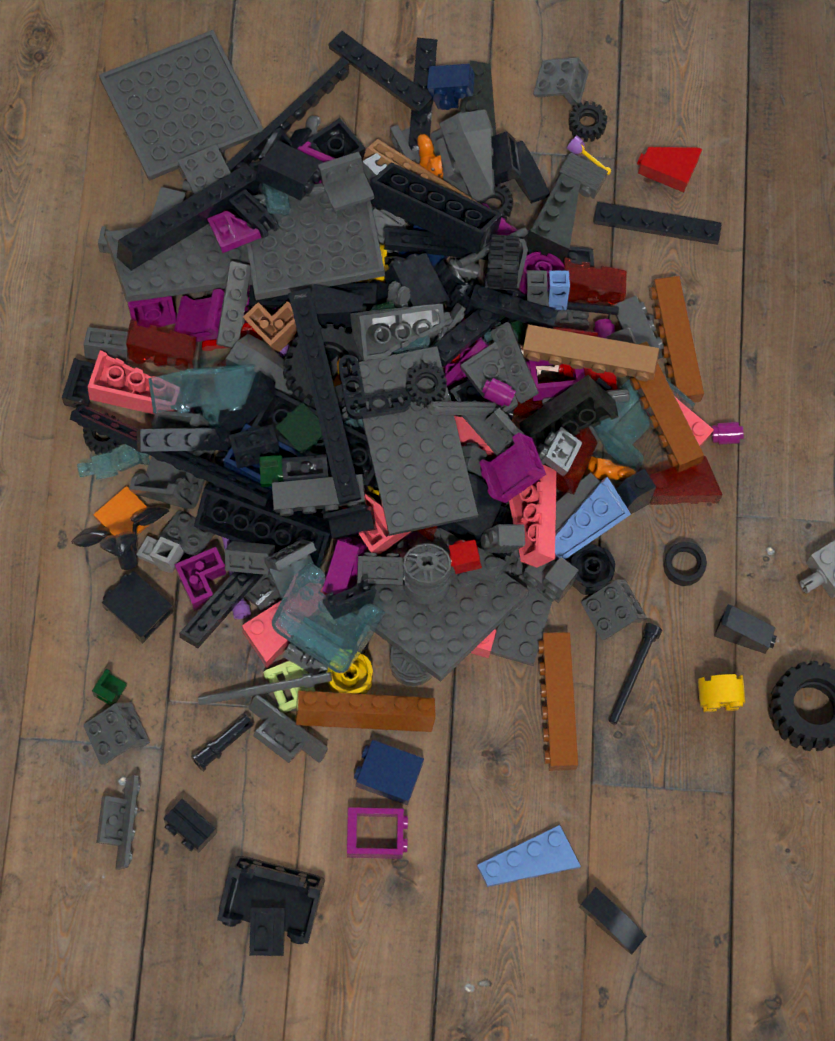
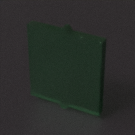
(301, 428)

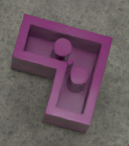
(197, 572)

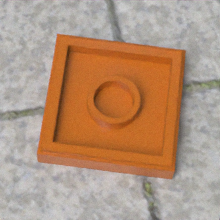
(118, 511)

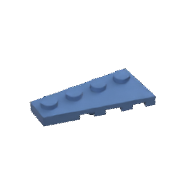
(590, 520)
(536, 857)

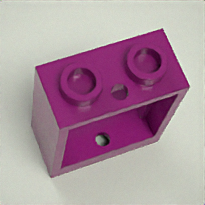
(554, 388)
(344, 565)
(402, 843)

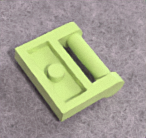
(289, 671)

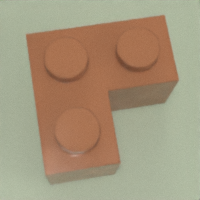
(274, 329)

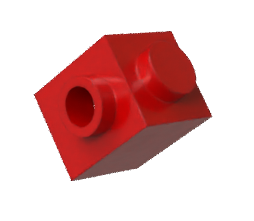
(464, 556)

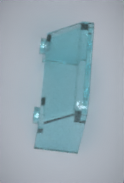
(202, 387)

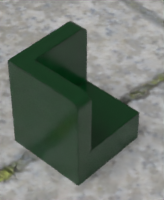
(270, 470)
(109, 688)

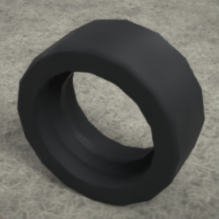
(690, 548)

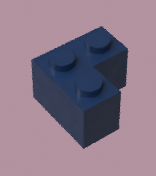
(450, 84)

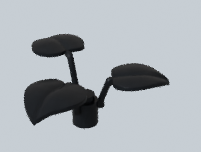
(122, 544)

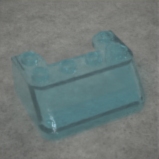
(622, 432)
(310, 626)

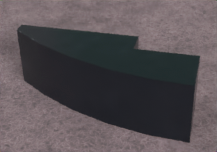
(531, 179)
(612, 920)

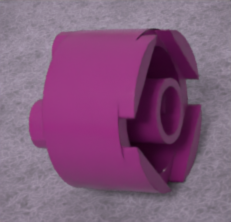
(539, 262)

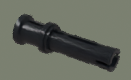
(214, 749)

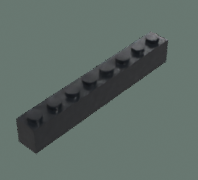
(184, 218)

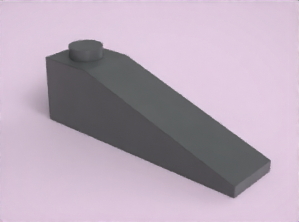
(470, 145)
(387, 330)
(254, 351)

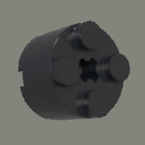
(596, 558)

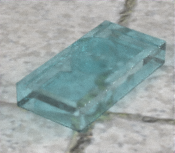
(275, 200)

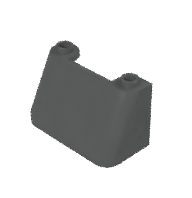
(164, 481)

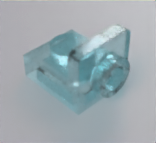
(128, 457)

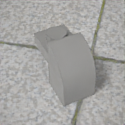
(161, 553)

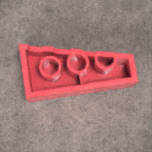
(120, 385)
(537, 512)
(264, 638)

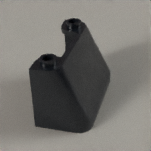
(271, 886)

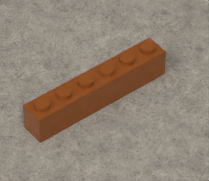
(676, 337)
(668, 420)
(559, 701)
(365, 711)

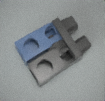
(557, 293)

